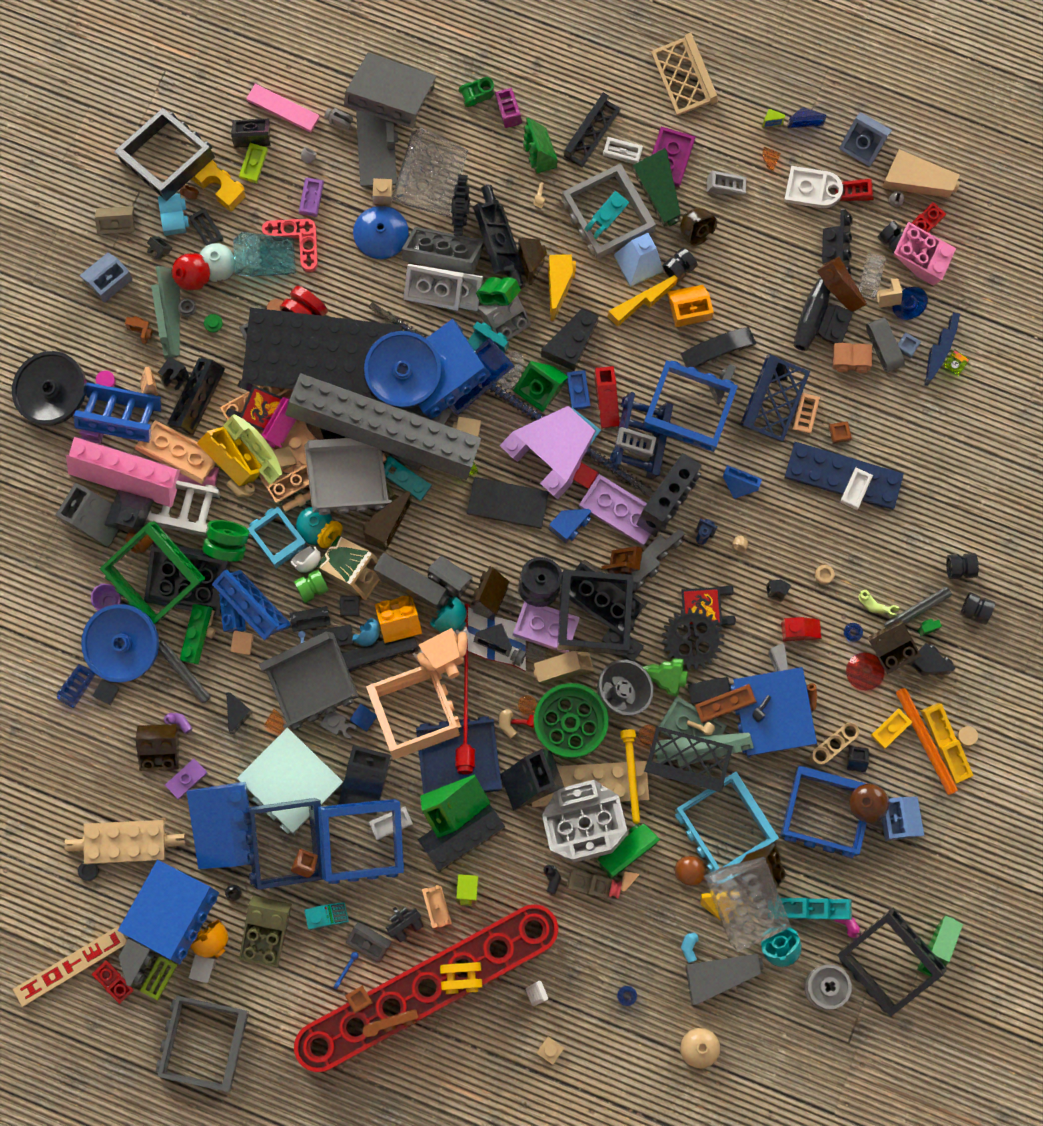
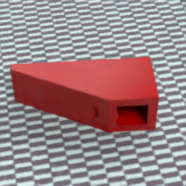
(607, 396)

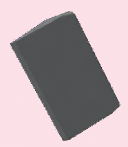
(368, 942)

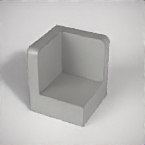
(202, 969)

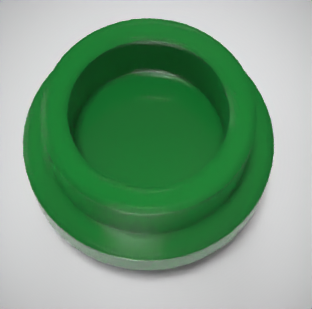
(213, 323)

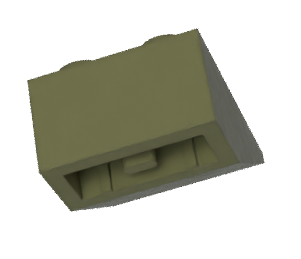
(265, 931)

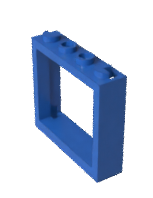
(679, 432)
(829, 779)
(359, 808)

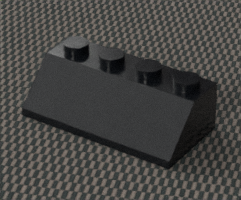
(603, 599)
(455, 845)

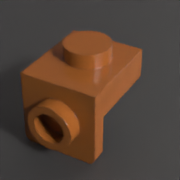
(139, 325)

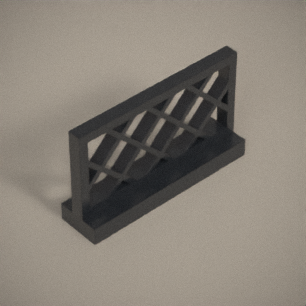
(683, 775)

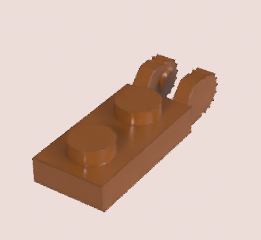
(389, 1023)

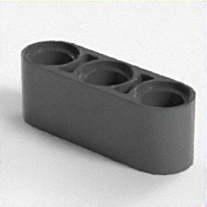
(885, 345)

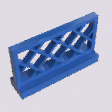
(251, 603)

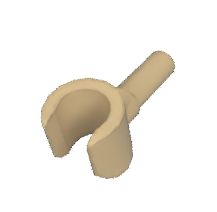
(539, 201)
(210, 631)
(707, 729)

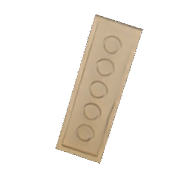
(610, 775)

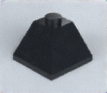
(129, 512)

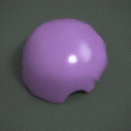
(104, 596)

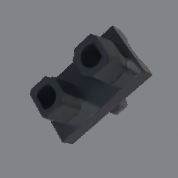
(405, 919)

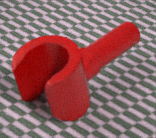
(529, 722)

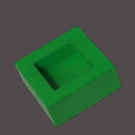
(929, 626)

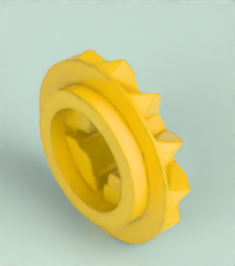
(334, 528)

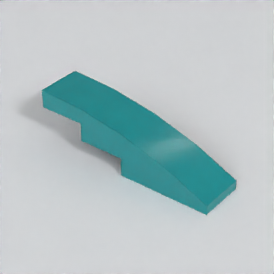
(818, 908)

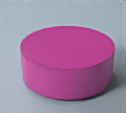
(105, 378)

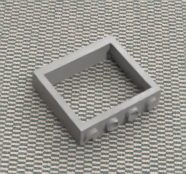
(632, 195)

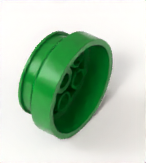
(577, 696)

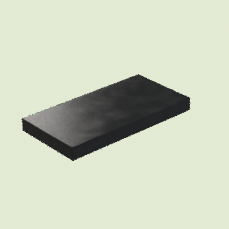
(507, 502)

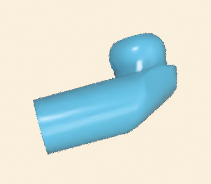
(688, 945)

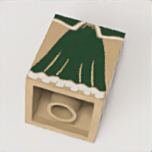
(350, 567)

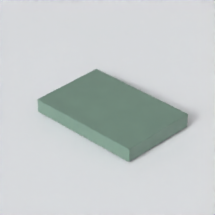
(680, 713)

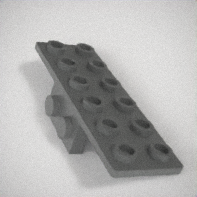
(376, 148)

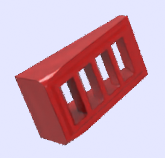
(861, 184)

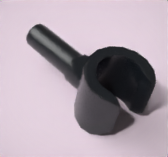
(758, 714)

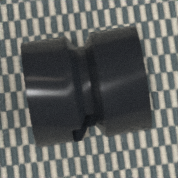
(891, 235)
(680, 265)
(962, 566)
(977, 608)

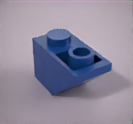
(568, 522)

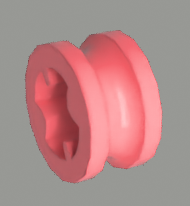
(615, 889)

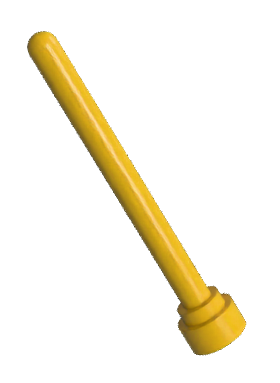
(628, 738)

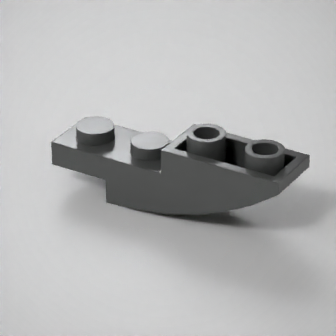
(656, 550)

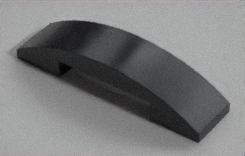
(717, 347)

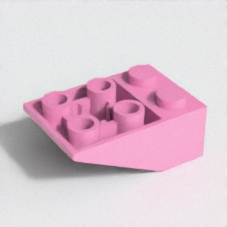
(924, 254)

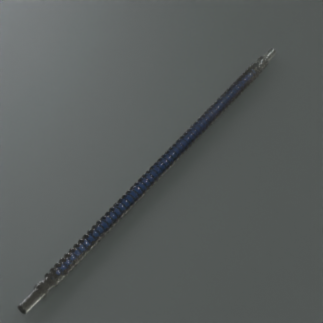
(646, 490)

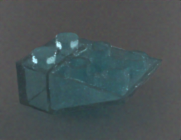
(263, 255)

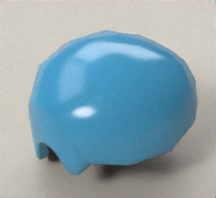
(369, 633)

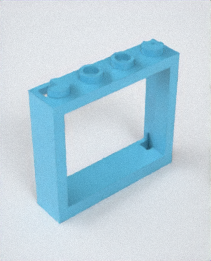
(750, 804)

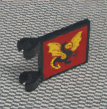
(258, 406)
(708, 600)

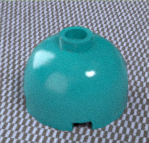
(310, 525)
(450, 616)
(782, 948)

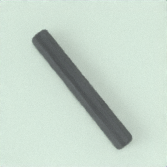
(921, 607)
(183, 672)

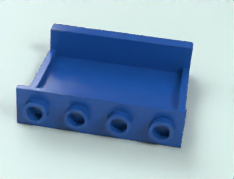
(459, 368)
(788, 712)
(168, 911)

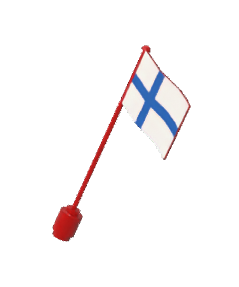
(465, 753)

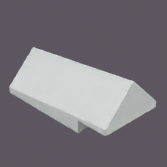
(442, 288)

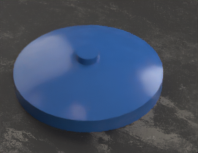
(402, 369)
(120, 643)

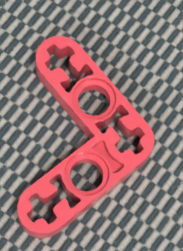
(302, 235)

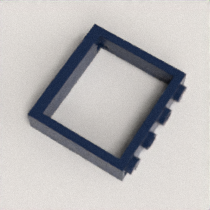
(251, 840)

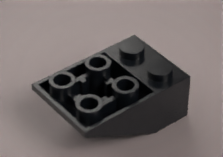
(365, 776)
(531, 778)

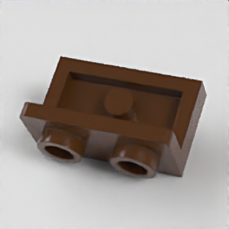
(624, 560)

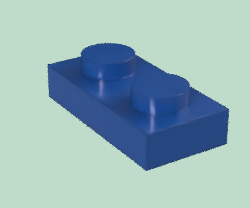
(578, 390)

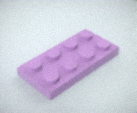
(616, 508)

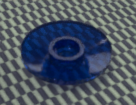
(913, 303)

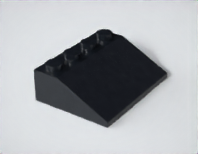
(167, 581)

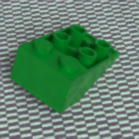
(539, 147)
(453, 805)

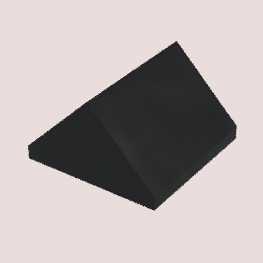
(251, 131)

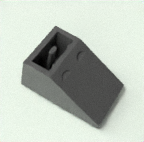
(87, 514)

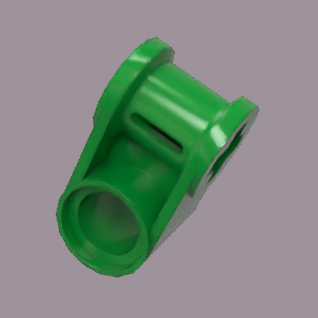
(476, 92)

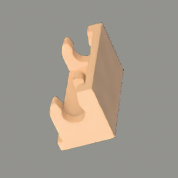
(436, 907)

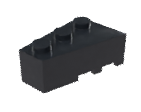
(571, 341)

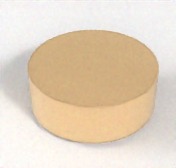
(824, 574)
(967, 736)

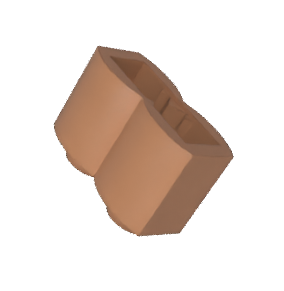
(852, 357)

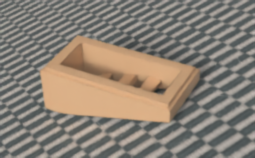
(148, 382)
(815, 399)

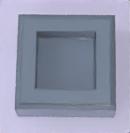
(908, 344)

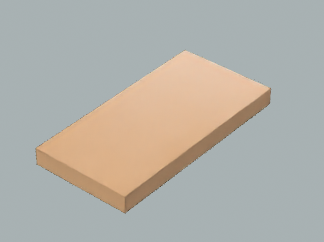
(177, 452)

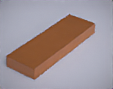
(725, 703)

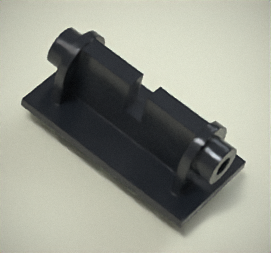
(310, 619)

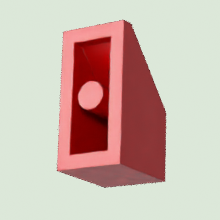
(800, 629)

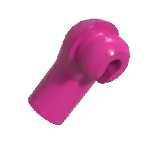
(852, 926)

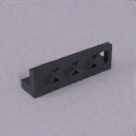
(586, 126)
(198, 396)
(378, 653)

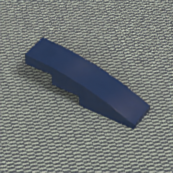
(939, 352)

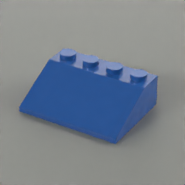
(219, 825)

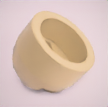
(740, 543)

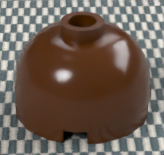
(869, 803)

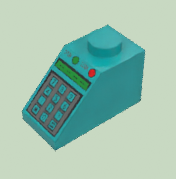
(326, 916)

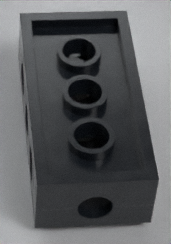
(670, 495)

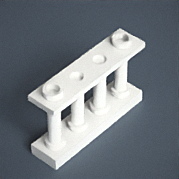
(182, 523)

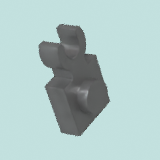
(335, 723)

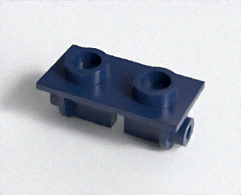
(706, 528)

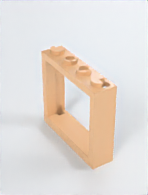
(402, 681)

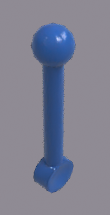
(354, 956)

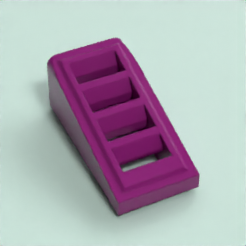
(510, 118)

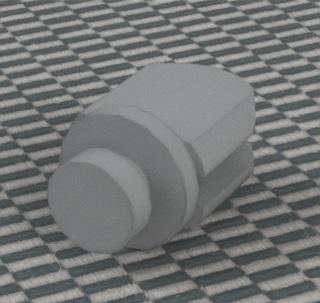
(338, 118)

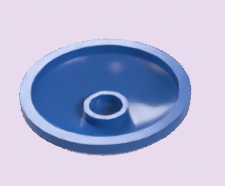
(384, 242)

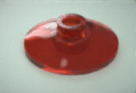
(858, 677)

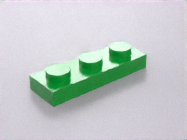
(195, 634)

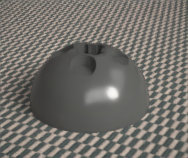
(625, 688)

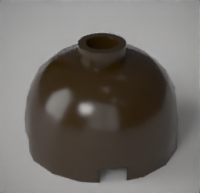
(697, 225)

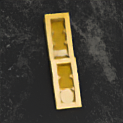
(648, 297)
(946, 742)

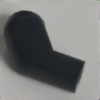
(554, 878)

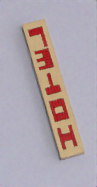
(70, 966)

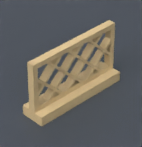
(700, 73)

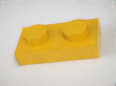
(891, 728)

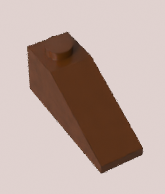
(841, 284)

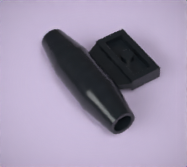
(818, 317)

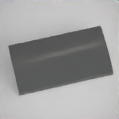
(443, 250)

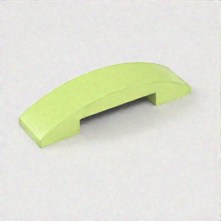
(257, 445)

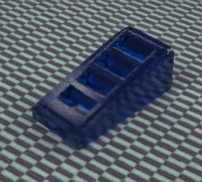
(72, 701)

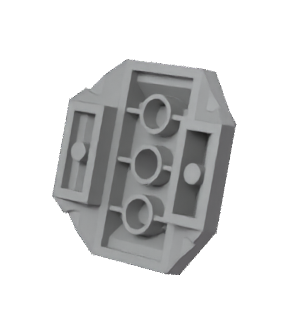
(582, 805)

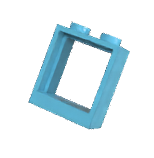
(286, 553)

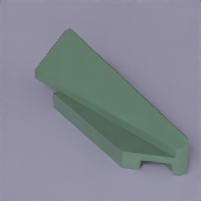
(166, 301)
(739, 741)

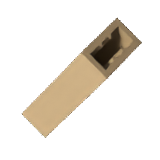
(920, 176)

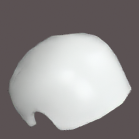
(306, 560)

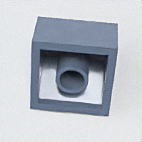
(865, 139)

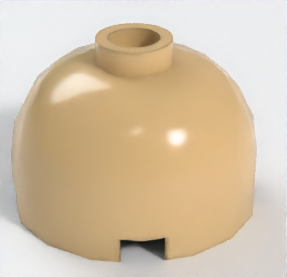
(700, 1048)

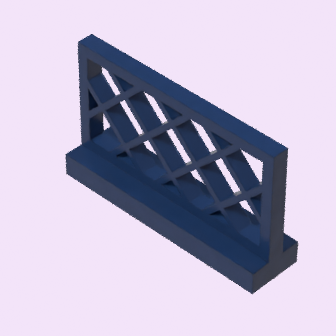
(760, 390)

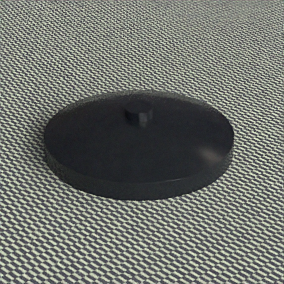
(49, 388)

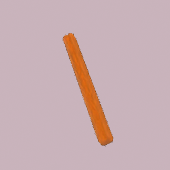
(926, 741)

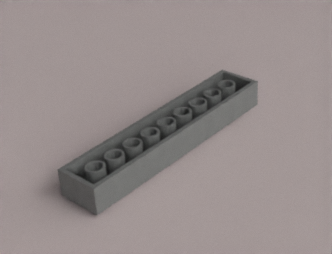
(383, 426)

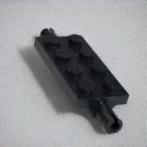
(498, 237)

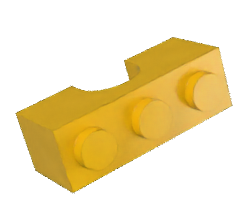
(229, 194)

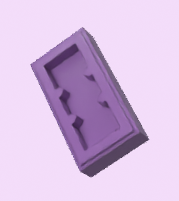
(311, 197)
(186, 778)

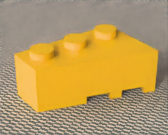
(231, 455)

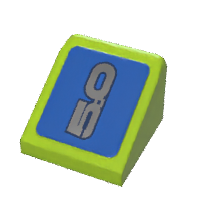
(773, 118)

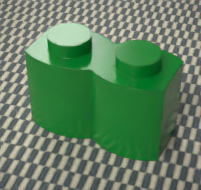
(498, 291)

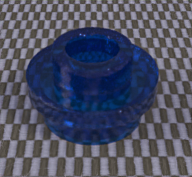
(853, 626)
(633, 993)

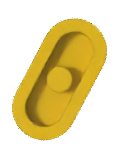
(452, 986)

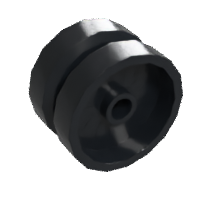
(540, 582)

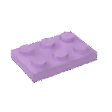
(541, 626)

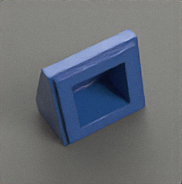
(363, 717)

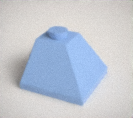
(639, 260)

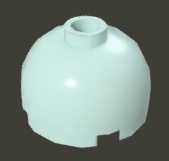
(219, 260)

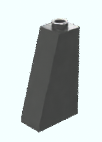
(411, 582)
(717, 976)

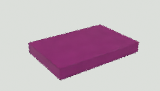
(678, 149)

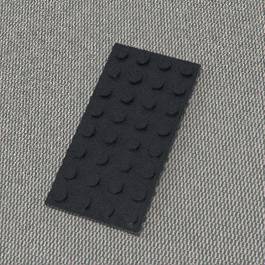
(318, 346)

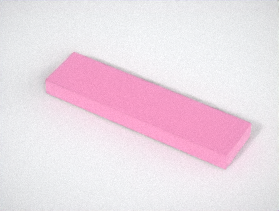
(283, 108)

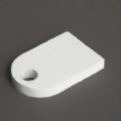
(811, 188)

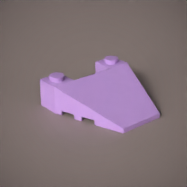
(559, 441)

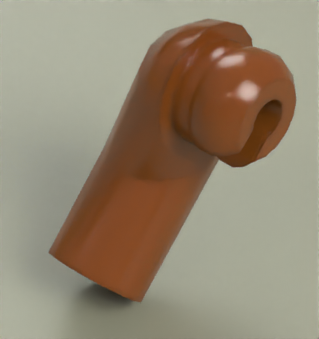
(812, 694)

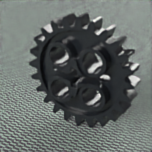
(460, 204)
(710, 637)

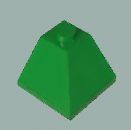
(540, 384)

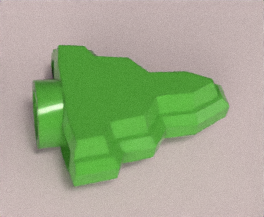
(668, 675)

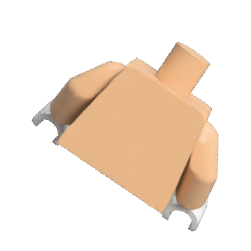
(444, 652)

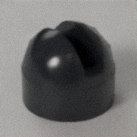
(235, 896)

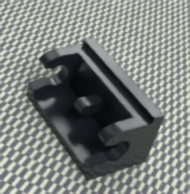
(172, 371)

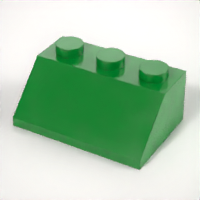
(629, 850)

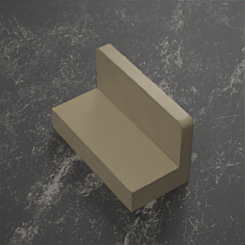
(114, 220)

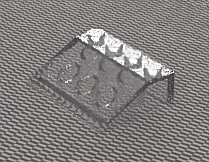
(429, 172)
(747, 902)

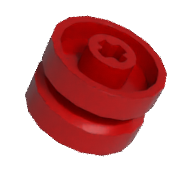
(304, 302)

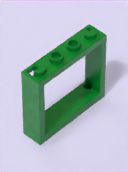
(171, 551)

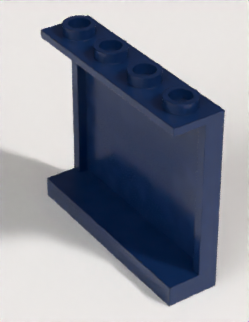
(438, 761)

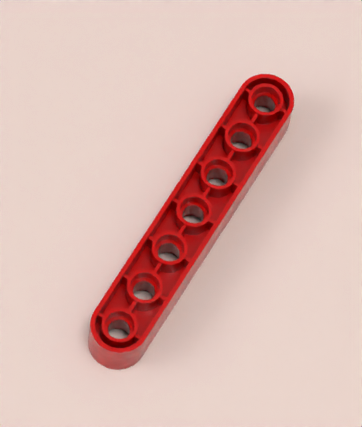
(406, 986)

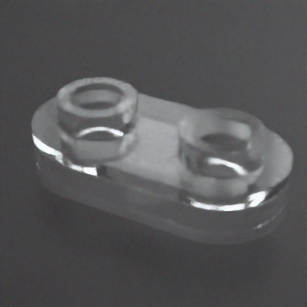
(515, 372)

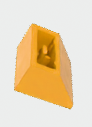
(690, 305)
(398, 618)

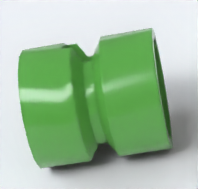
(312, 585)

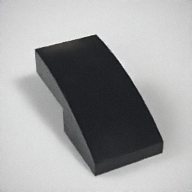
(708, 689)

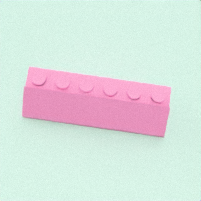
(122, 471)

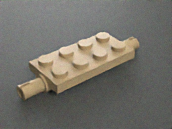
(124, 842)

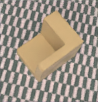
(890, 296)

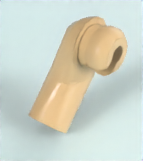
(241, 491)
(504, 723)

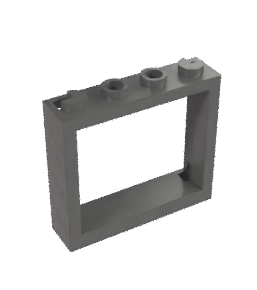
(171, 1028)

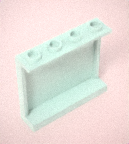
(289, 773)

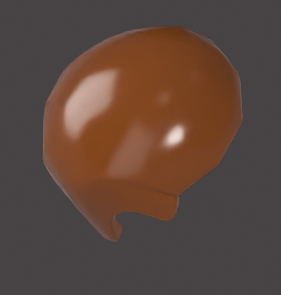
(690, 870)

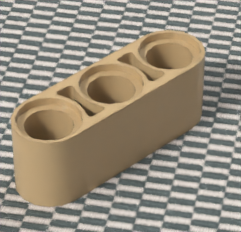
(842, 739)

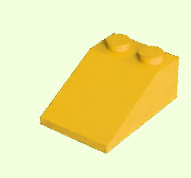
(560, 274)

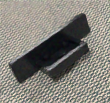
(837, 241)

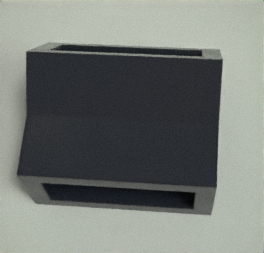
(777, 588)

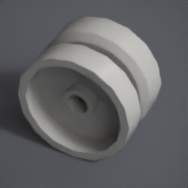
(839, 987)

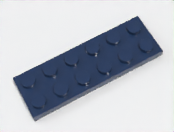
(833, 472)

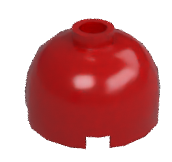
(190, 272)

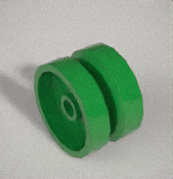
(225, 540)

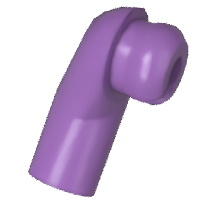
(180, 720)

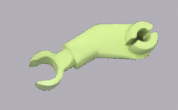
(868, 601)

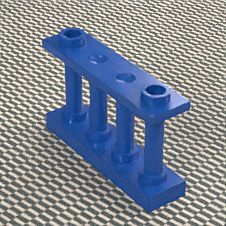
(114, 426)

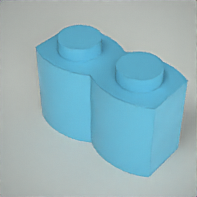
(172, 215)

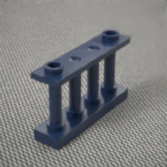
(654, 463)

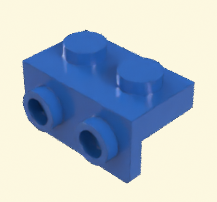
(231, 619)

